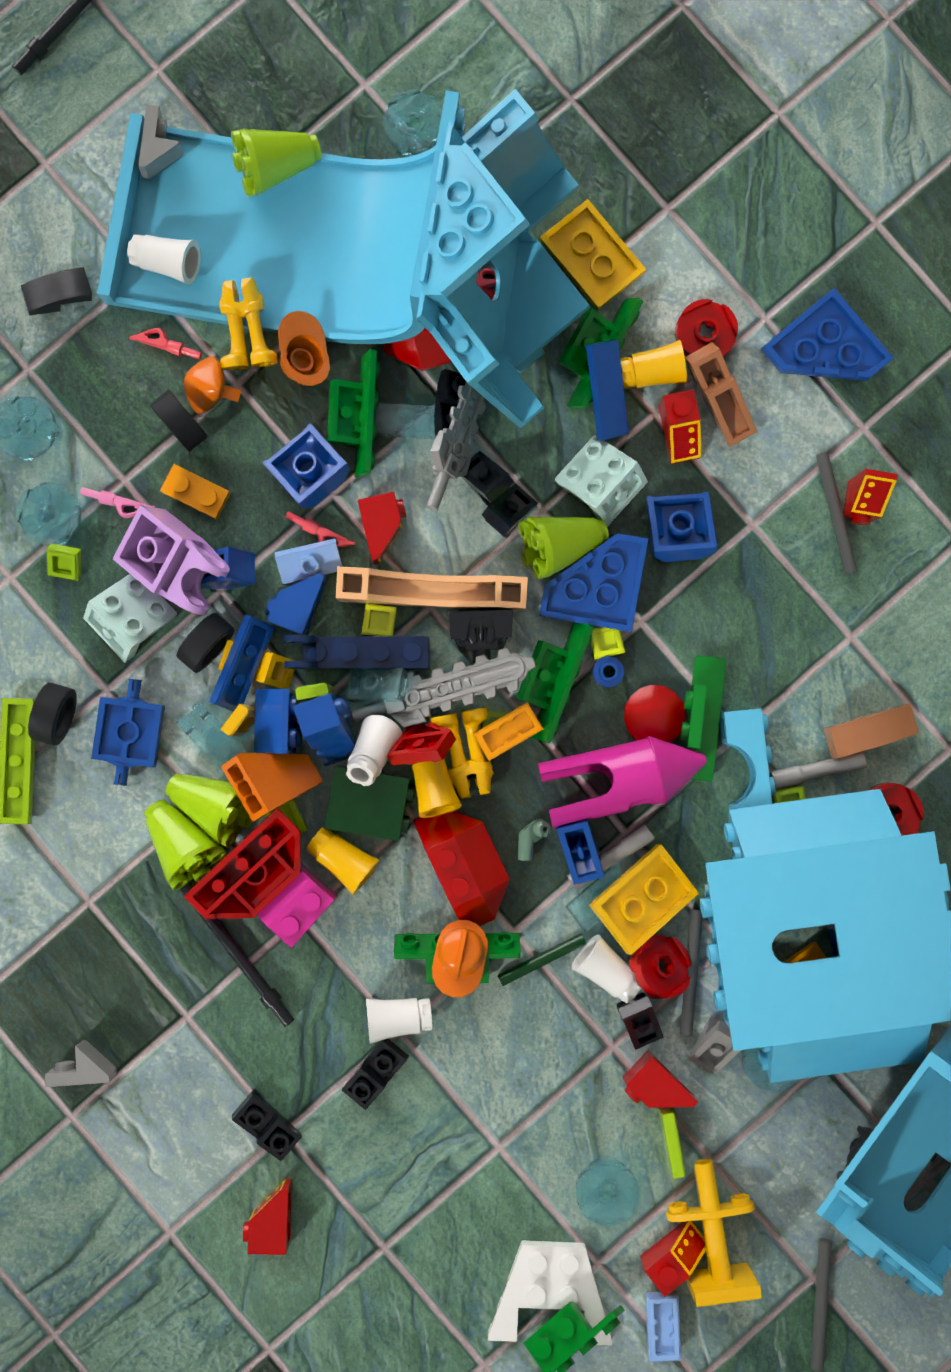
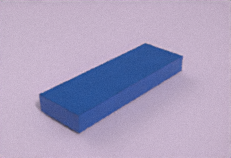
(607, 389)
(242, 663)

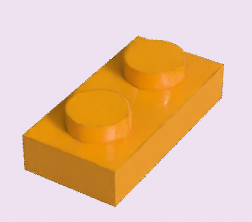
(195, 491)

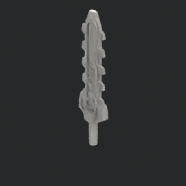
(451, 445)
(450, 687)

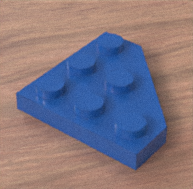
(828, 343)
(600, 586)

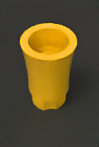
(655, 367)
(434, 789)
(342, 859)

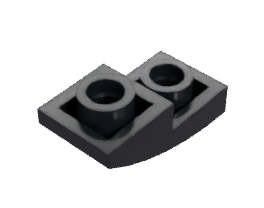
(58, 288)
(446, 398)
(375, 1073)
(267, 1125)

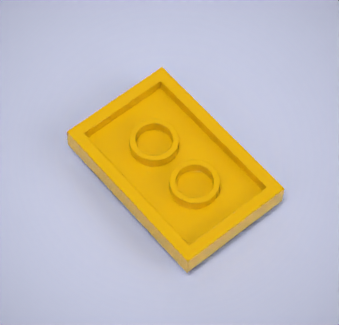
(592, 255)
(643, 899)

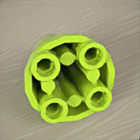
(271, 157)
(559, 541)
(210, 805)
(180, 844)

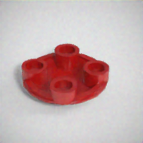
(654, 713)

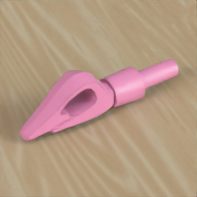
(113, 500)

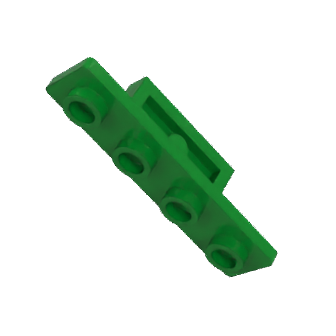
(590, 330)
(353, 413)
(552, 679)
(704, 711)
(424, 946)
(565, 1336)

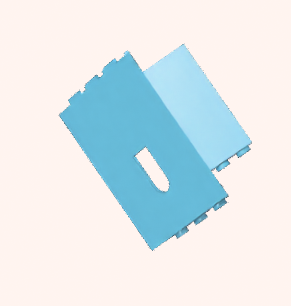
(487, 201)
(892, 922)
(872, 1189)

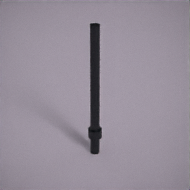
(38, 46)
(269, 997)

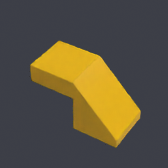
(270, 671)

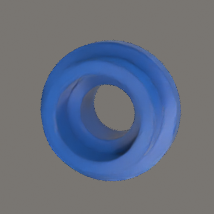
(603, 680)

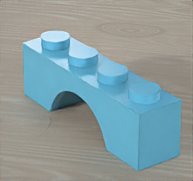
(746, 733)

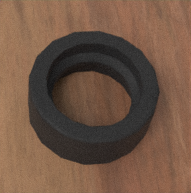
(178, 420)
(205, 642)
(52, 714)

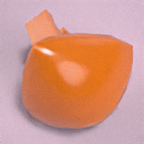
(206, 385)

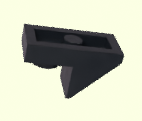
(487, 478)
(509, 509)
(640, 1021)

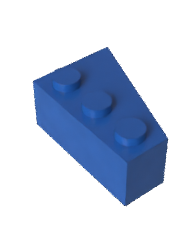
(327, 727)

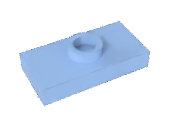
(308, 561)
(663, 1326)

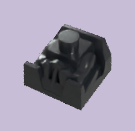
(481, 630)

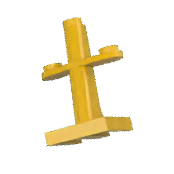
(720, 1280)

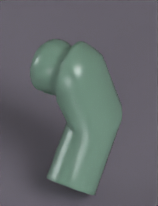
(529, 836)

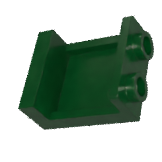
(370, 809)

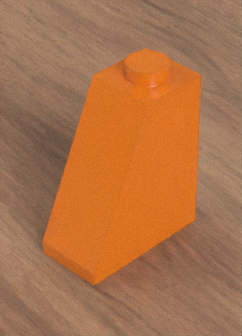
(270, 780)

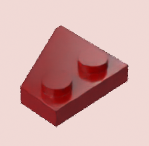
(422, 744)

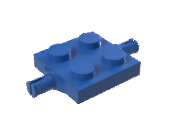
(128, 732)

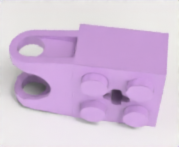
(169, 558)

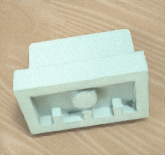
(602, 478)
(127, 615)

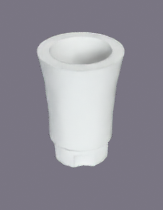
(166, 256)
(370, 752)
(606, 969)
(397, 1017)

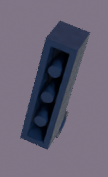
(360, 652)

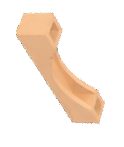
(426, 590)

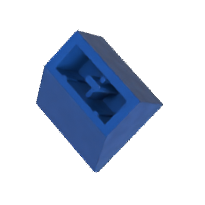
(276, 722)

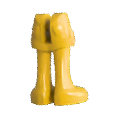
(235, 312)
(477, 764)

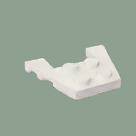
(548, 1278)

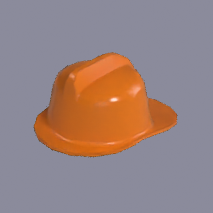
(303, 349)
(459, 958)

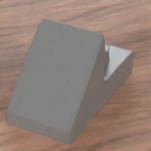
(156, 150)
(713, 1046)
(89, 1069)

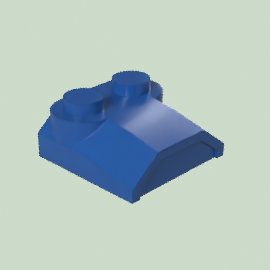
(308, 468)
(681, 527)

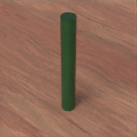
(541, 959)

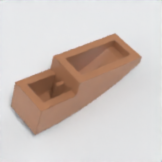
(721, 393)
(870, 731)

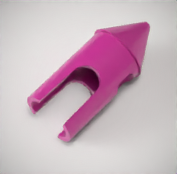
(637, 770)

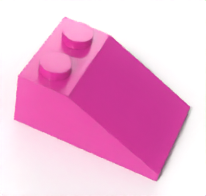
(297, 906)

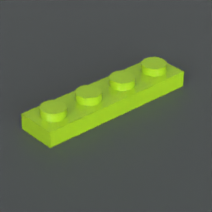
(16, 762)

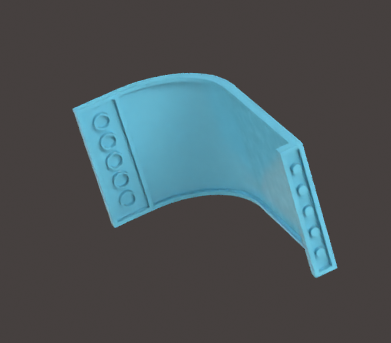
(324, 242)

